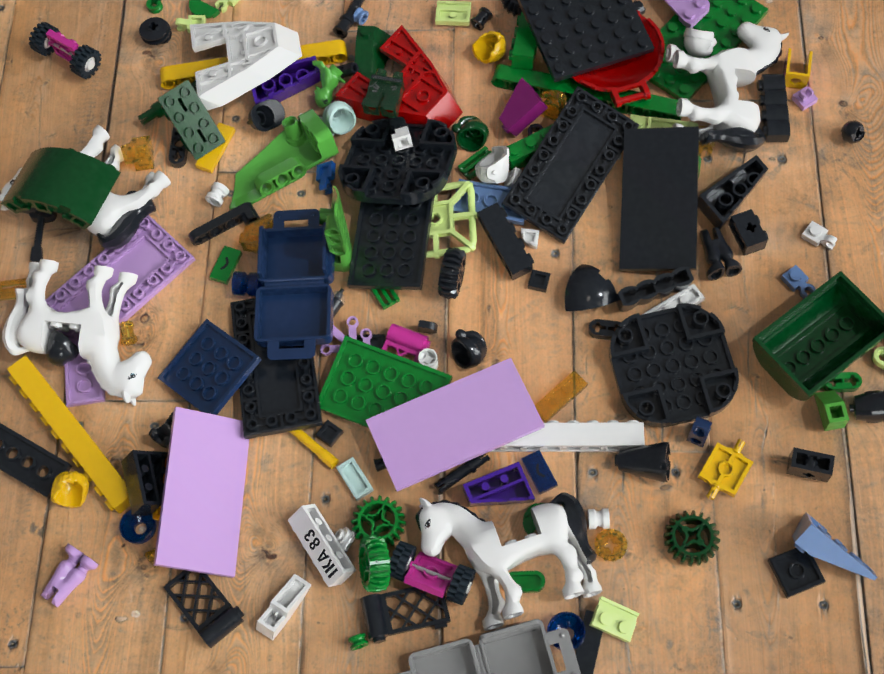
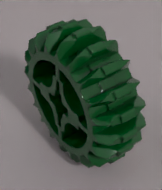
(697, 543)

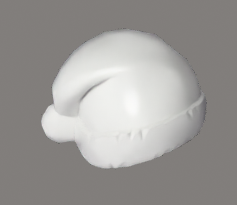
(699, 42)

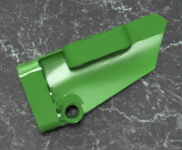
(285, 159)

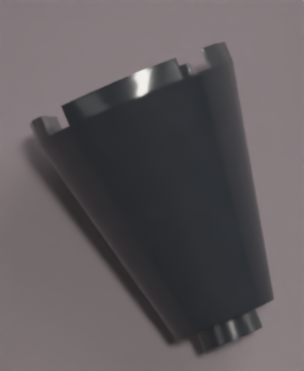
(646, 461)

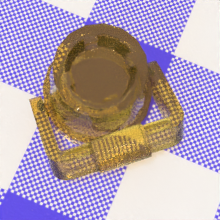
(555, 103)

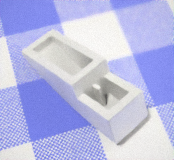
(282, 607)

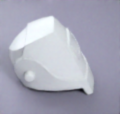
(494, 167)

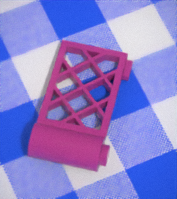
(406, 341)

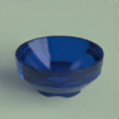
(128, 528)
(568, 621)

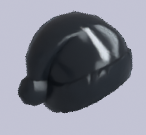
(468, 348)
(60, 349)

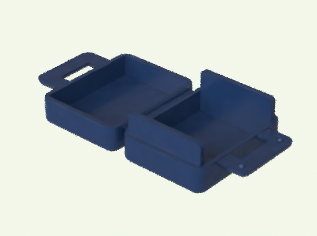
(295, 292)

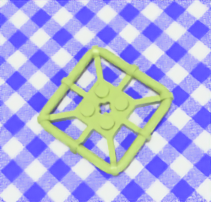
(446, 226)

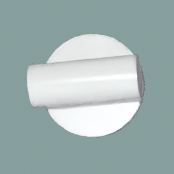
(345, 538)

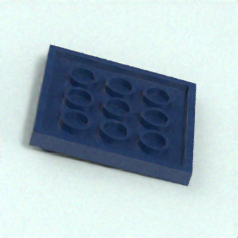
(209, 368)

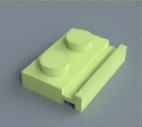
(453, 13)
(614, 619)

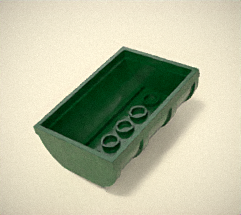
(819, 337)

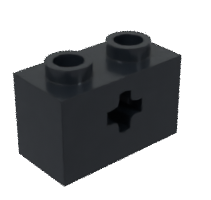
(748, 232)
(810, 464)

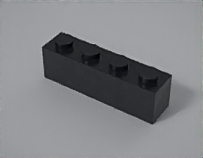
(505, 241)

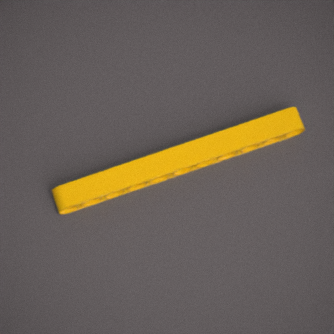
(329, 52)

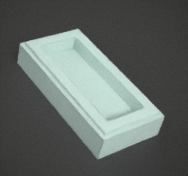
(355, 478)

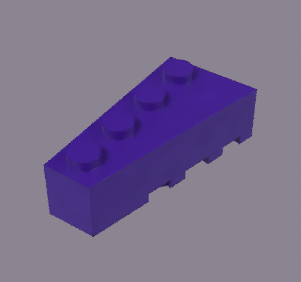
(288, 82)

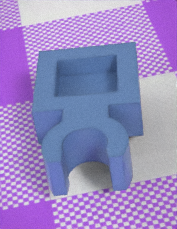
(796, 279)

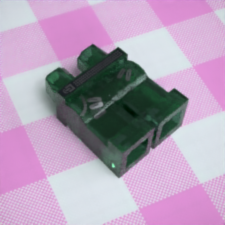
(384, 94)

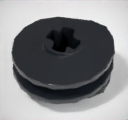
(155, 31)

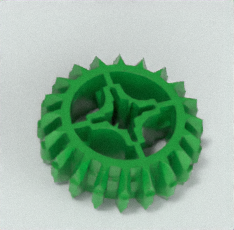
(383, 507)
(374, 564)

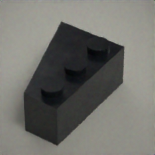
(144, 480)

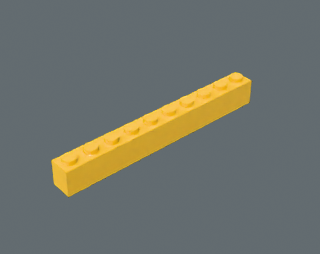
(71, 432)

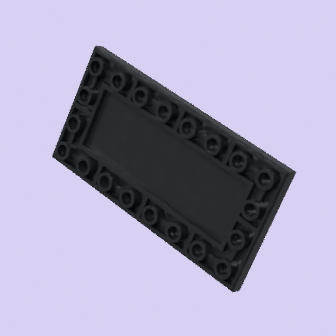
(569, 165)
(659, 199)
(277, 393)

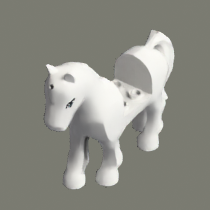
(99, 328)

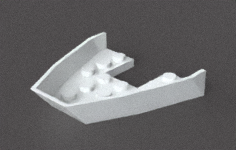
(254, 55)

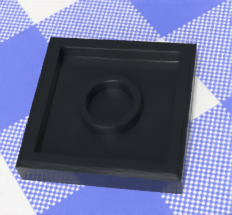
(796, 572)

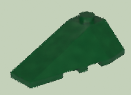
(367, 50)

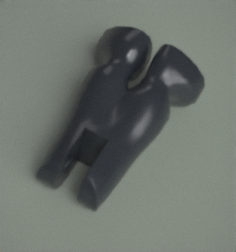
(717, 251)

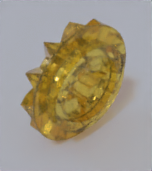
(616, 538)

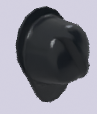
(266, 115)

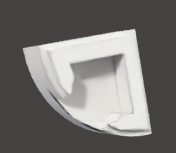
(530, 237)

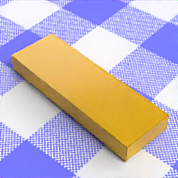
(211, 159)

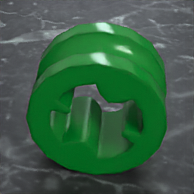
(157, 9)
(358, 641)

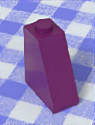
(521, 108)

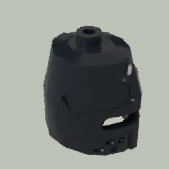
(868, 406)

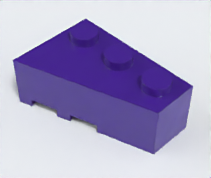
(499, 488)

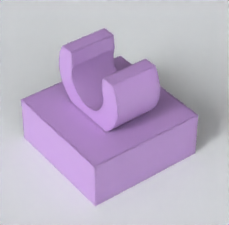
(804, 98)

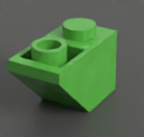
(831, 410)

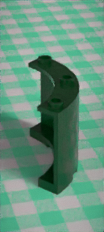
(62, 183)

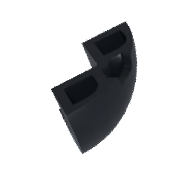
(588, 289)

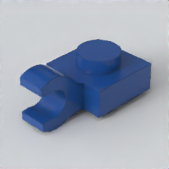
(324, 174)

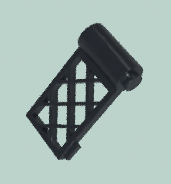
(379, 621)
(220, 623)

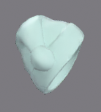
(339, 117)

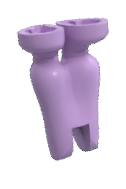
(68, 577)

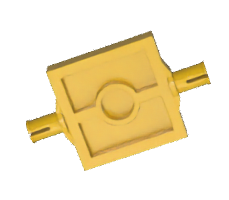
(725, 469)

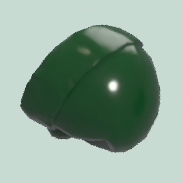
(470, 133)

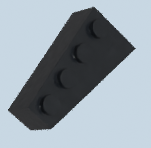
(728, 194)

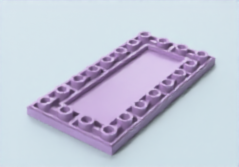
(149, 254)
(454, 424)
(202, 494)

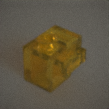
(139, 152)

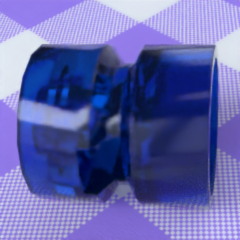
(245, 283)

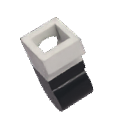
(400, 134)

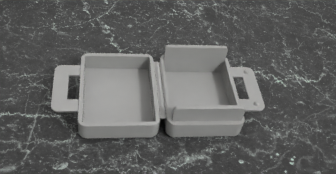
(508, 650)

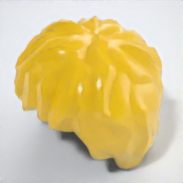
(489, 47)
(69, 489)

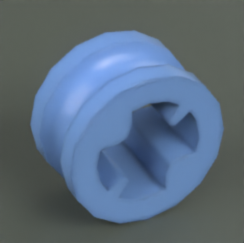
(360, 16)

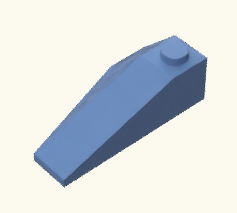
(817, 542)

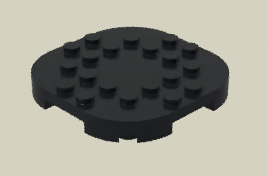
(401, 177)
(673, 365)

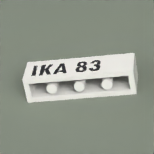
(321, 545)

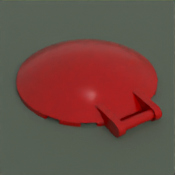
(628, 73)

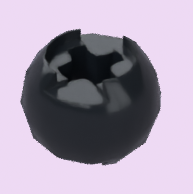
(852, 131)

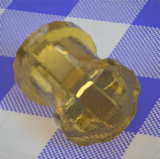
(127, 333)

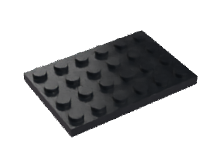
(390, 246)

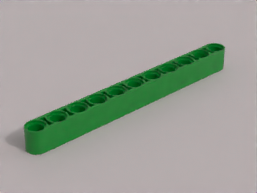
(657, 106)

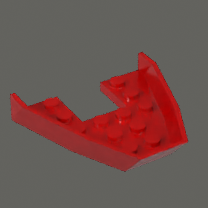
(425, 90)

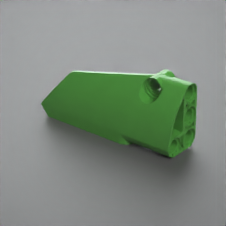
(337, 233)

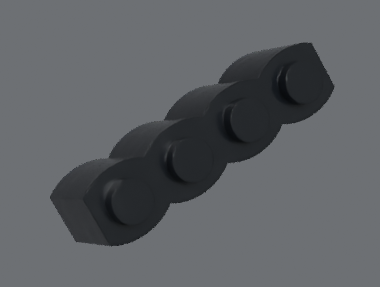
(774, 107)
(658, 288)

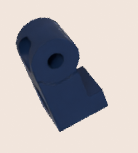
(700, 431)

